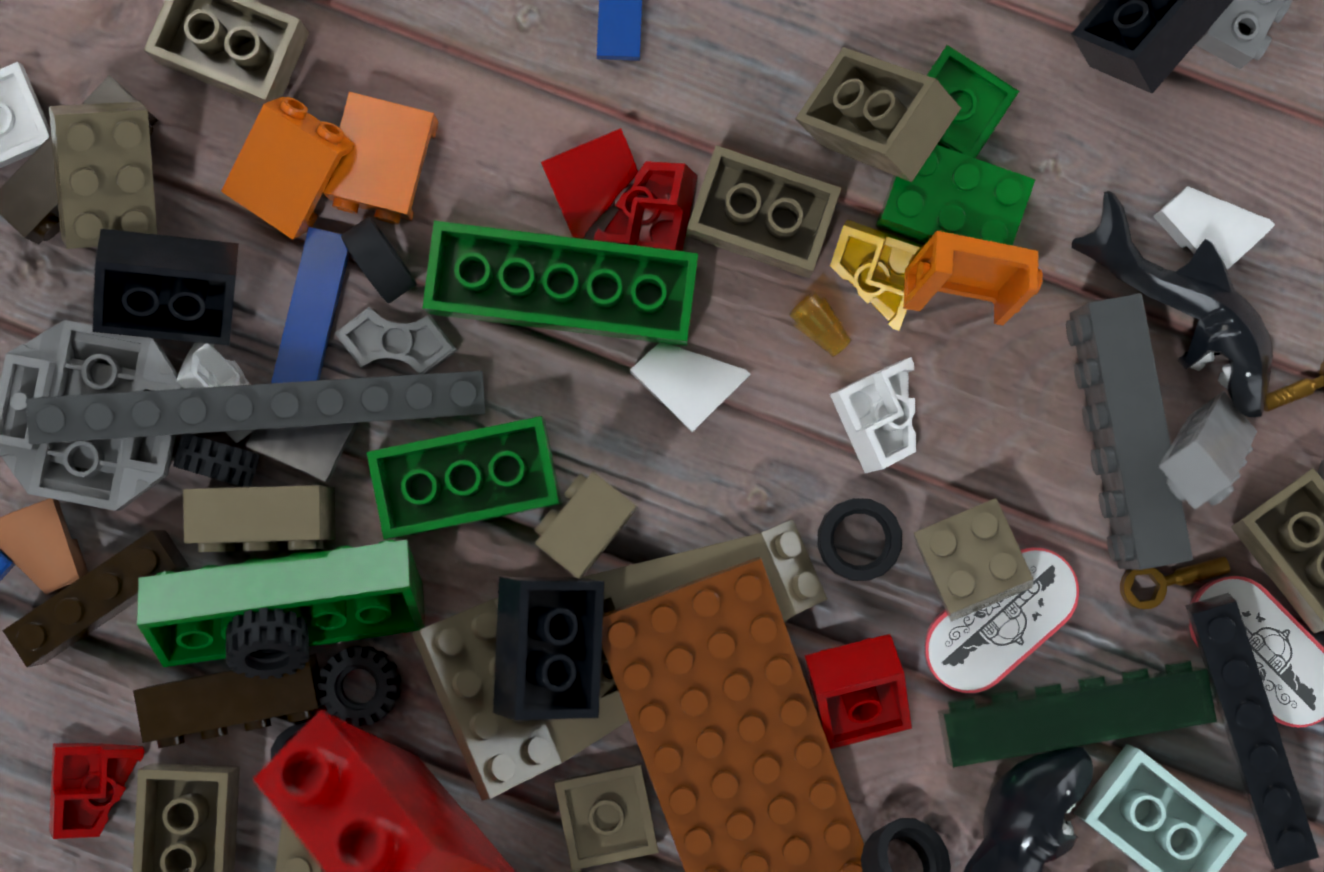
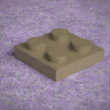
(606, 816)

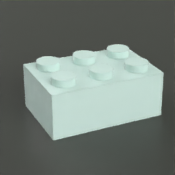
(1157, 818)

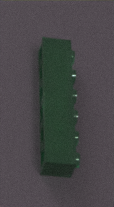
(1076, 715)

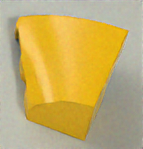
(875, 267)

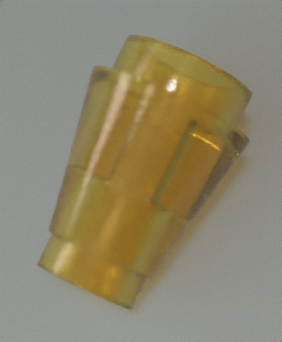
(819, 323)

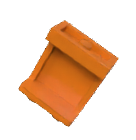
(385, 158)
(286, 165)
(974, 270)

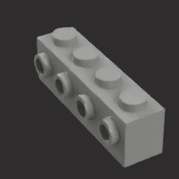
(1242, 30)
(1208, 453)

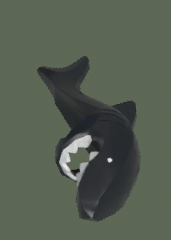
(1201, 290)
(1027, 812)

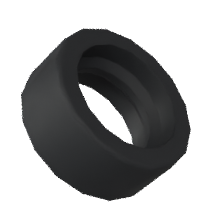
(378, 260)
(892, 546)
(912, 831)

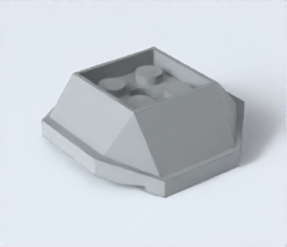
(82, 362)

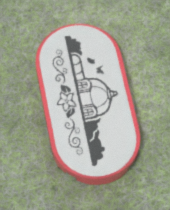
(993, 641)
(1283, 649)

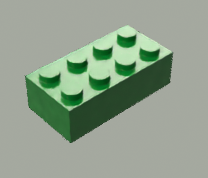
(464, 478)

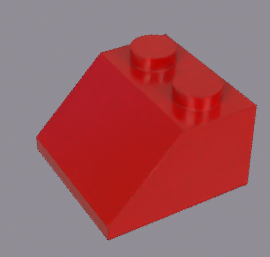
(859, 691)

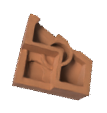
(42, 546)

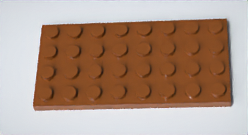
(730, 728)

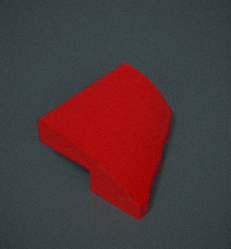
(590, 179)
(654, 209)
(86, 785)

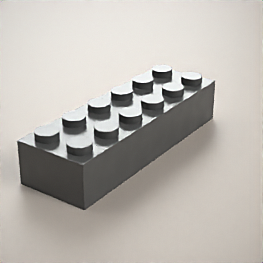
(1128, 432)

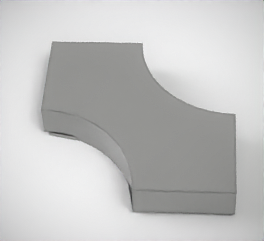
(416, 343)

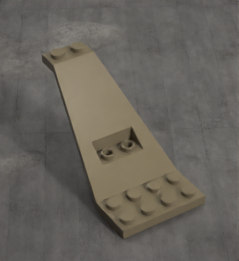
(463, 655)

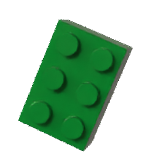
(957, 198)

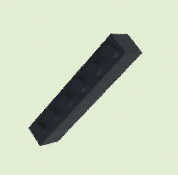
(1252, 731)

